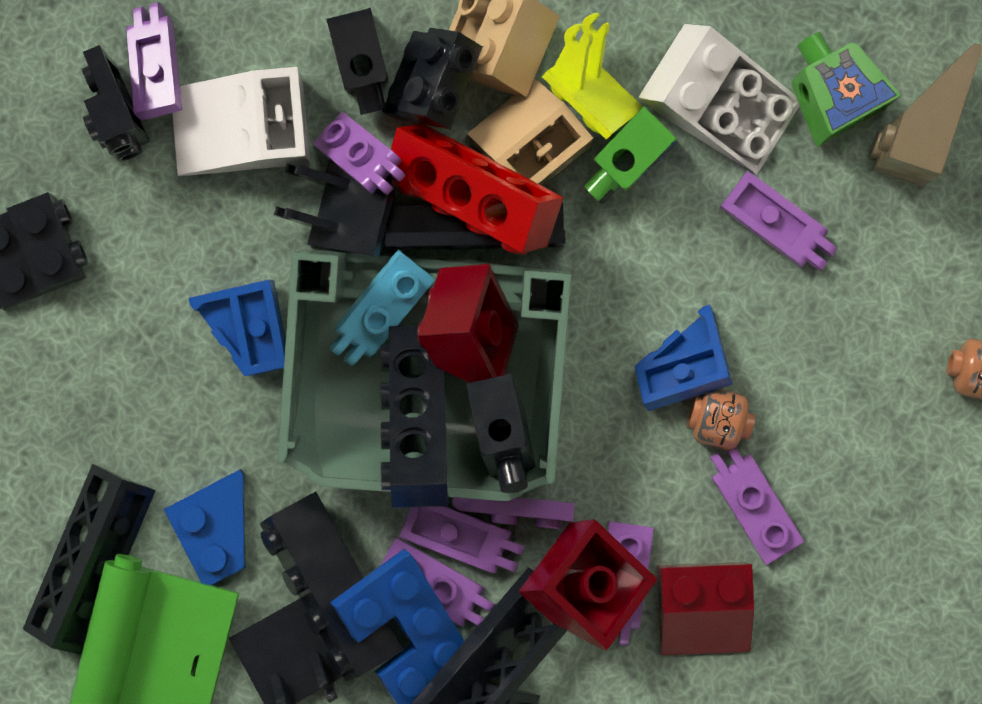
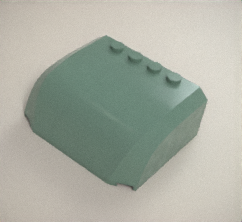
(335, 410)

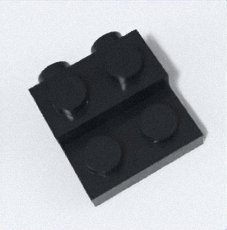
(432, 77)
(111, 110)
(37, 250)

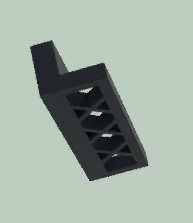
(425, 229)
(111, 531)
(490, 653)

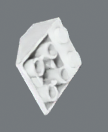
(720, 96)
(242, 123)

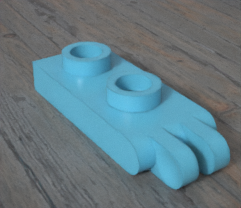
(380, 306)

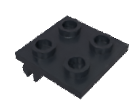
(348, 214)
(285, 657)

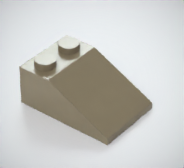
(921, 136)

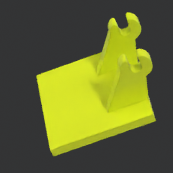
(586, 84)

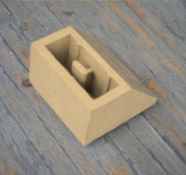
(512, 40)
(532, 135)

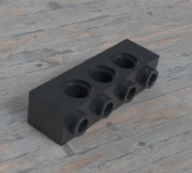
(424, 478)

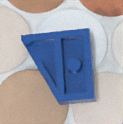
(247, 324)
(685, 364)
(213, 527)

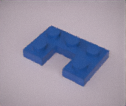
(404, 593)

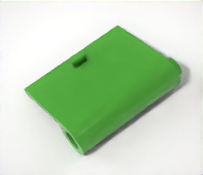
(148, 636)

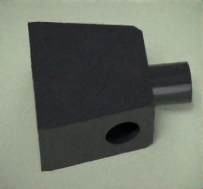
(356, 35)
(502, 431)

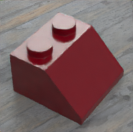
(468, 323)
(588, 583)
(705, 608)

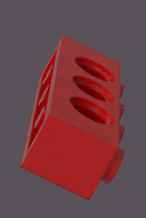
(447, 170)

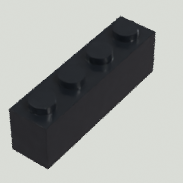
(319, 571)

